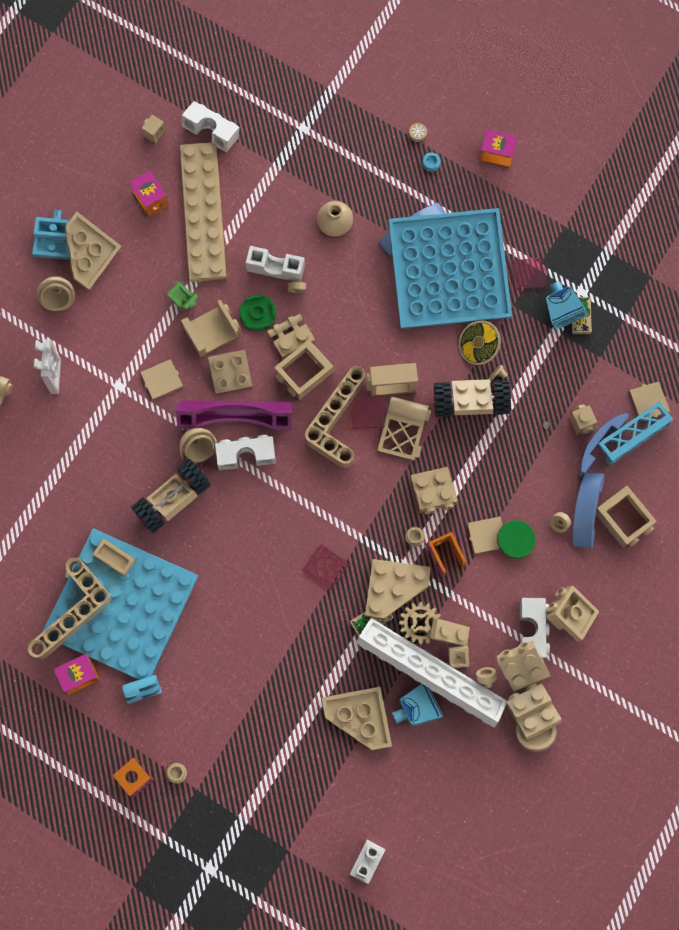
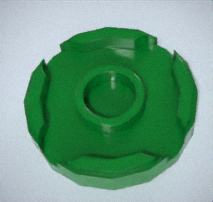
(257, 312)
(516, 539)

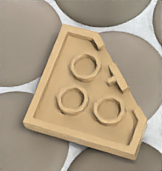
(88, 250)
(394, 586)
(360, 716)

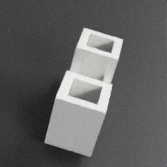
(199, 117)
(286, 268)
(229, 451)
(535, 611)

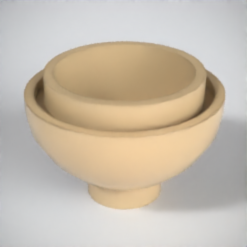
(338, 224)
(55, 298)
(197, 445)

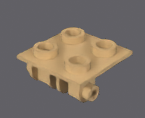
(230, 371)

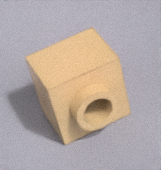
(153, 128)

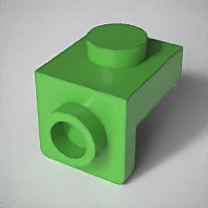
(182, 296)

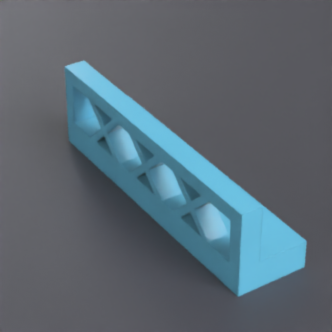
(637, 440)

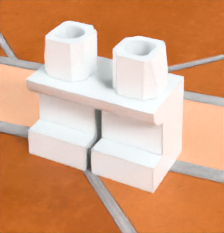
(367, 862)

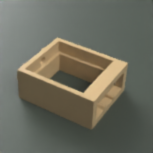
(322, 362)
(392, 379)
(613, 527)

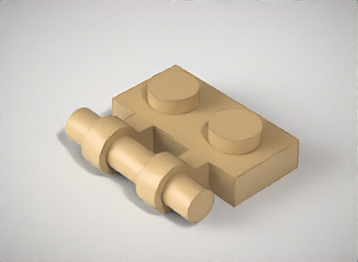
(290, 342)

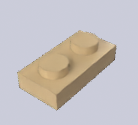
(450, 632)

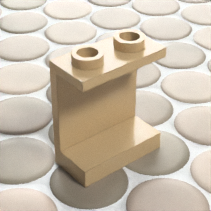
(211, 329)

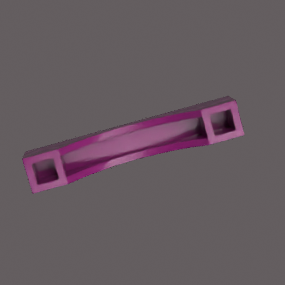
(200, 413)

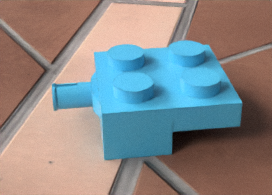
(50, 237)

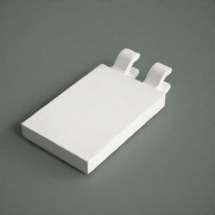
(49, 365)

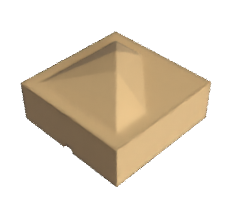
(458, 656)

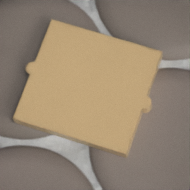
(161, 379)
(646, 397)
(484, 534)

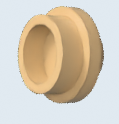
(414, 536)
(176, 773)

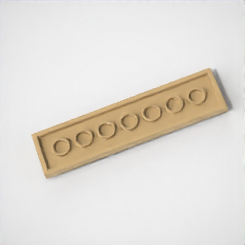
(203, 212)

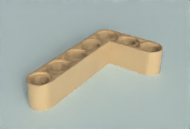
(333, 416)
(74, 613)

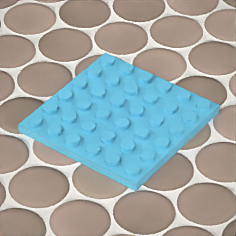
(450, 268)
(141, 610)

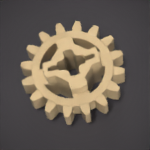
(414, 616)

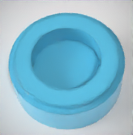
(431, 162)

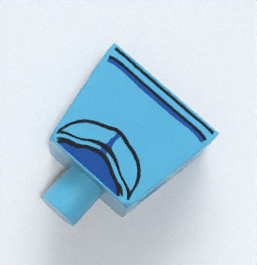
(564, 306)
(418, 707)

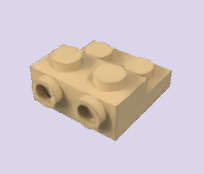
(434, 490)
(572, 612)
(523, 665)
(533, 711)

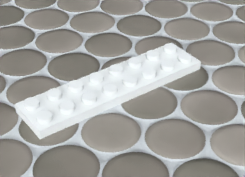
(432, 672)

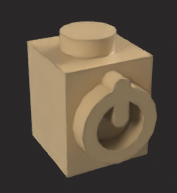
(582, 419)

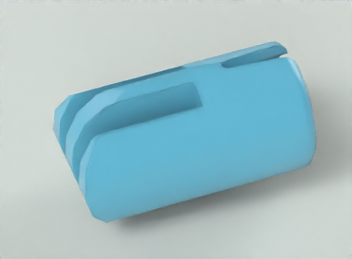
(141, 689)

